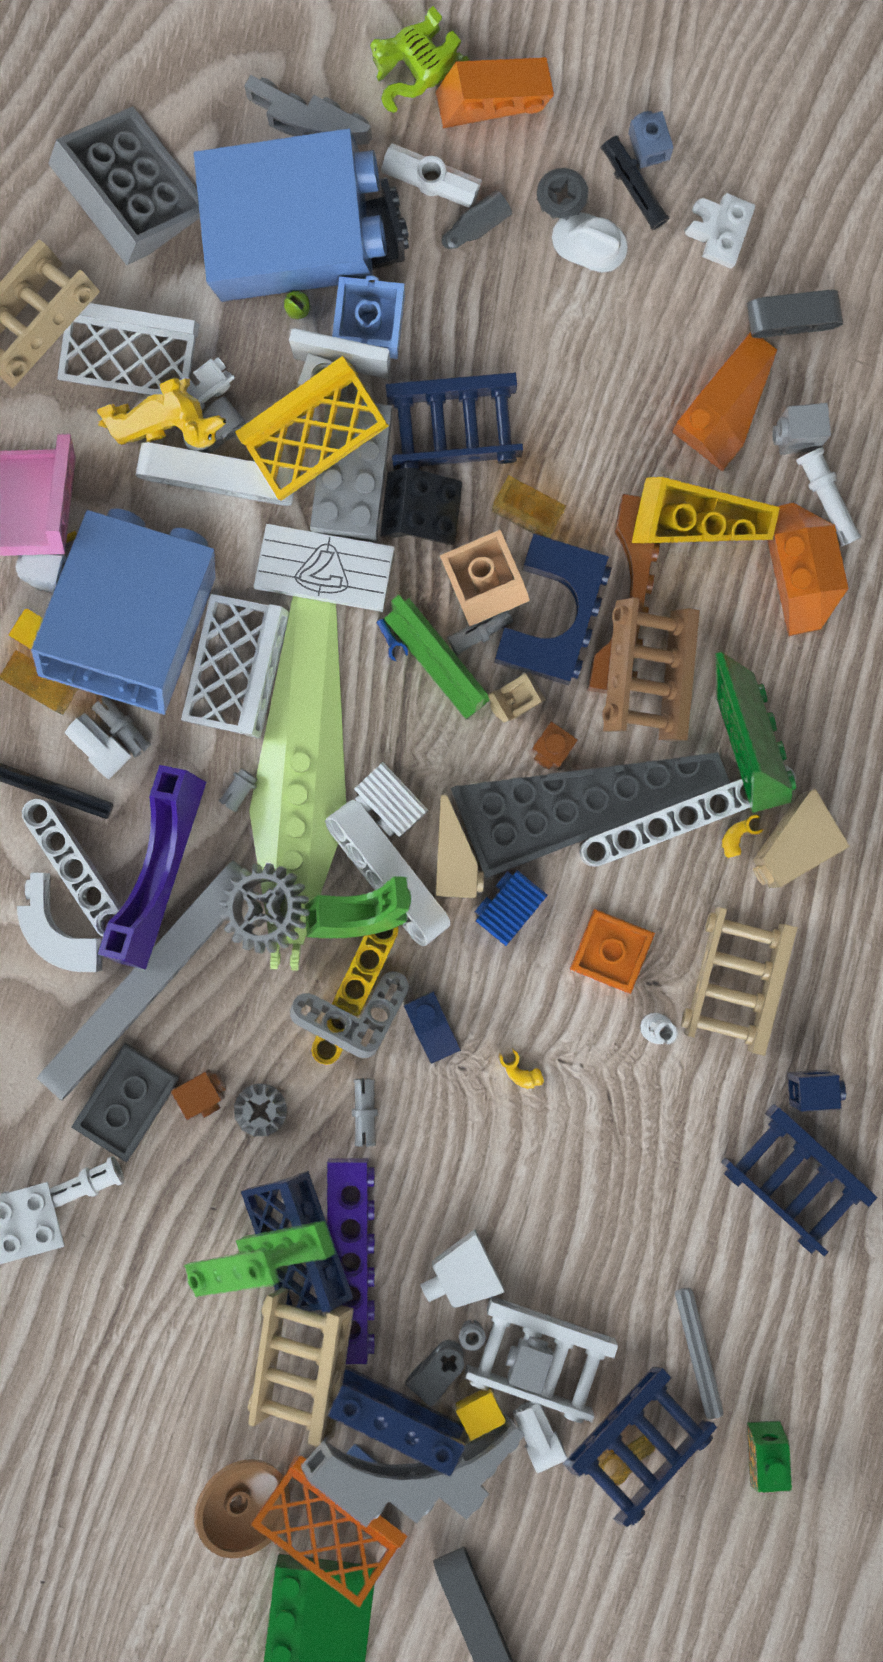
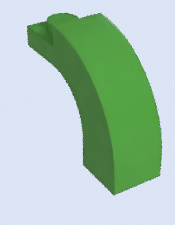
(360, 913)

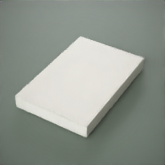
(364, 357)

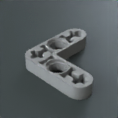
(353, 1027)

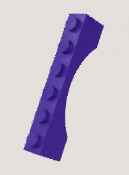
(135, 926)

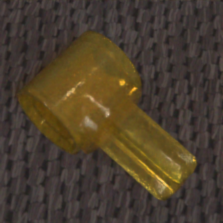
(640, 1447)

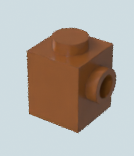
(553, 746)
(200, 1095)

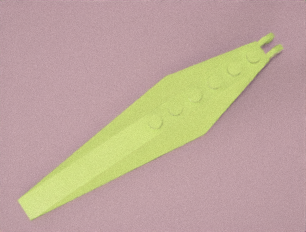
(301, 760)

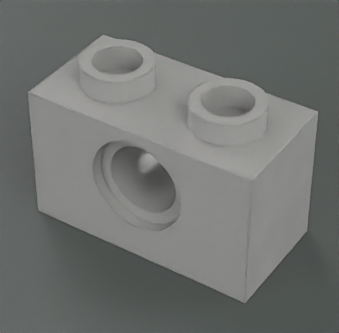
(802, 428)

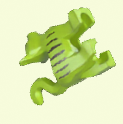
(423, 58)

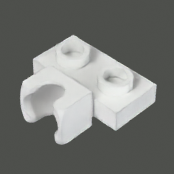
(722, 227)

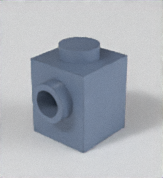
(650, 139)

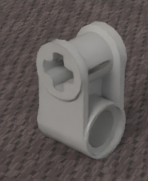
(234, 421)

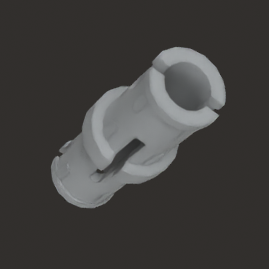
(479, 632)
(121, 726)
(364, 1112)

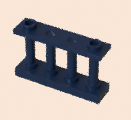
(467, 391)
(828, 1171)
(398, 1421)
(608, 1436)

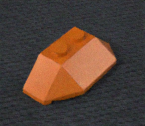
(806, 568)

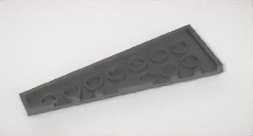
(544, 813)

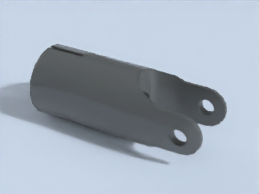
(478, 220)

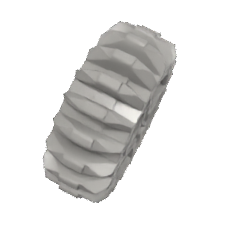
(255, 917)

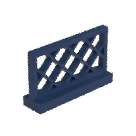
(300, 1208)

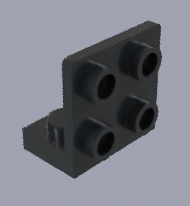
(395, 229)
(421, 506)

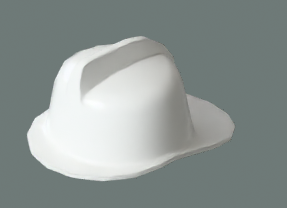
(590, 242)

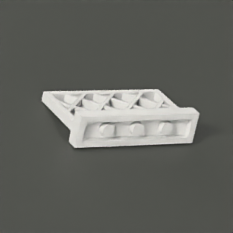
(131, 321)
(262, 672)

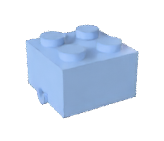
(370, 312)

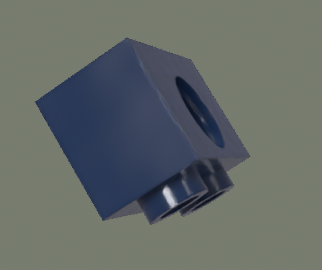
(815, 1090)

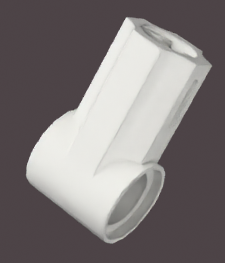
(103, 751)
(542, 1443)

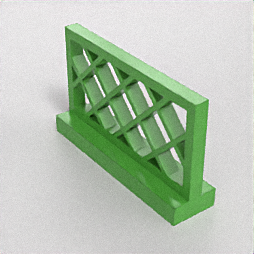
(436, 657)

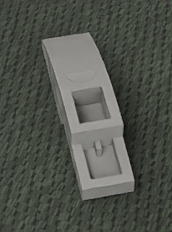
(295, 118)

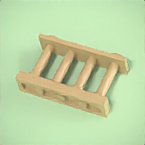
(21, 288)
(764, 1003)
(329, 1358)

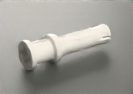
(823, 483)
(657, 1022)
(88, 1182)

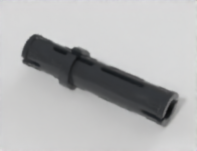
(627, 171)

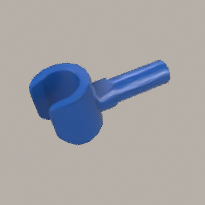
(390, 639)

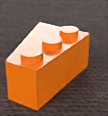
(493, 90)

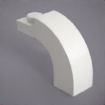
(47, 938)

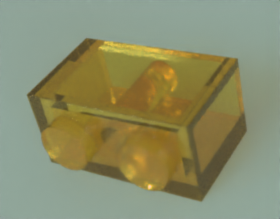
(528, 508)
(22, 675)

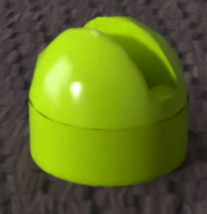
(292, 309)

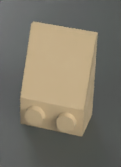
(456, 863)

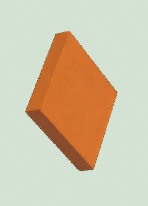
(612, 951)

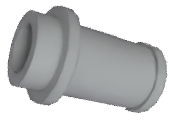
(238, 789)
(477, 1341)

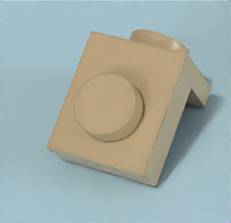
(516, 698)

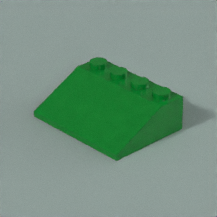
(752, 735)
(312, 1618)

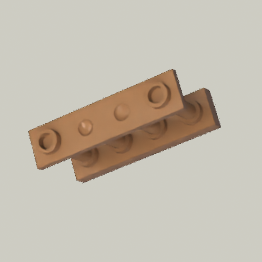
(678, 677)

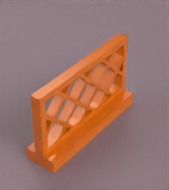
(378, 1529)

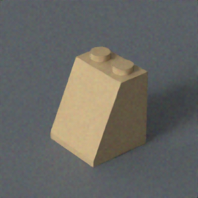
(799, 842)

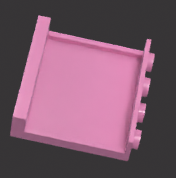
(36, 499)

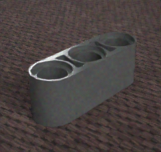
(794, 313)

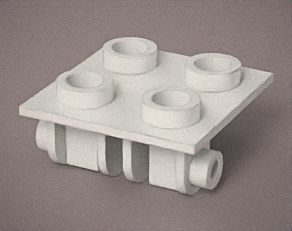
(28, 1223)

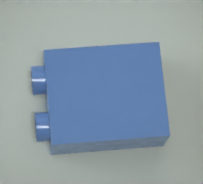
(287, 214)
(125, 609)

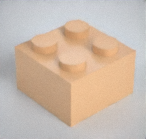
(485, 578)

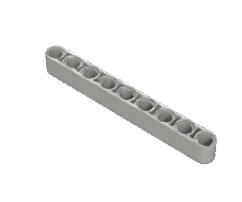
(139, 988)

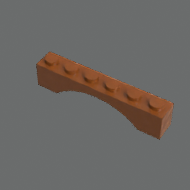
(641, 583)

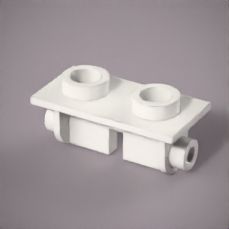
(211, 381)

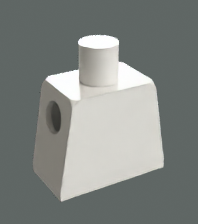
(463, 1274)

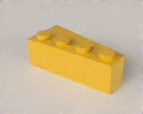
(693, 513)

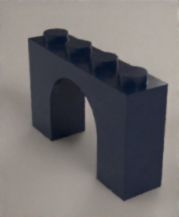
(582, 575)

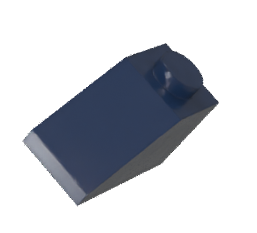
(431, 1027)

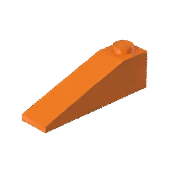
(725, 408)

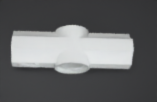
(411, 169)

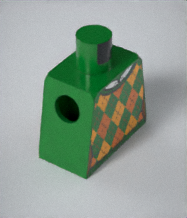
(769, 1459)

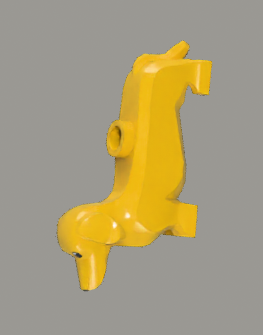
(161, 413)

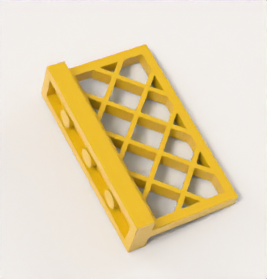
(292, 409)

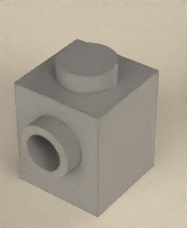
(529, 1364)

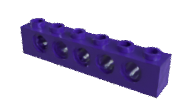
(343, 1173)

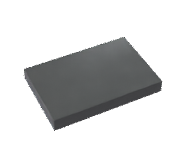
(126, 1102)

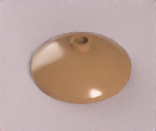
(226, 1524)

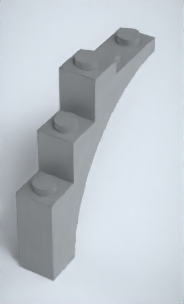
(366, 1486)

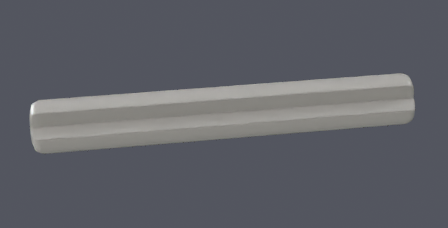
(699, 1353)

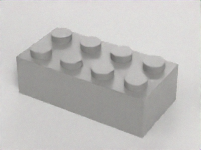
(351, 490)

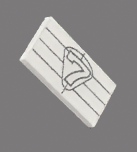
(324, 567)

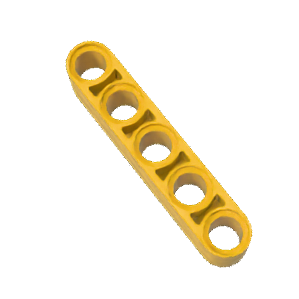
(366, 976)

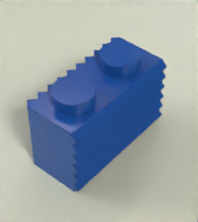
(510, 907)

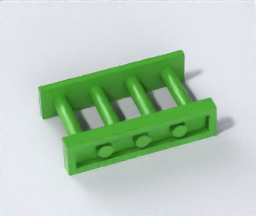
(259, 1258)

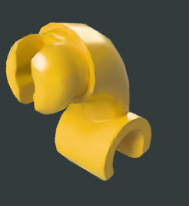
(733, 835)
(522, 1078)

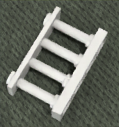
(565, 1335)

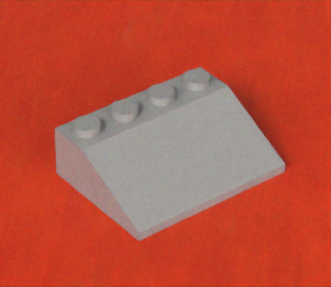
(126, 183)

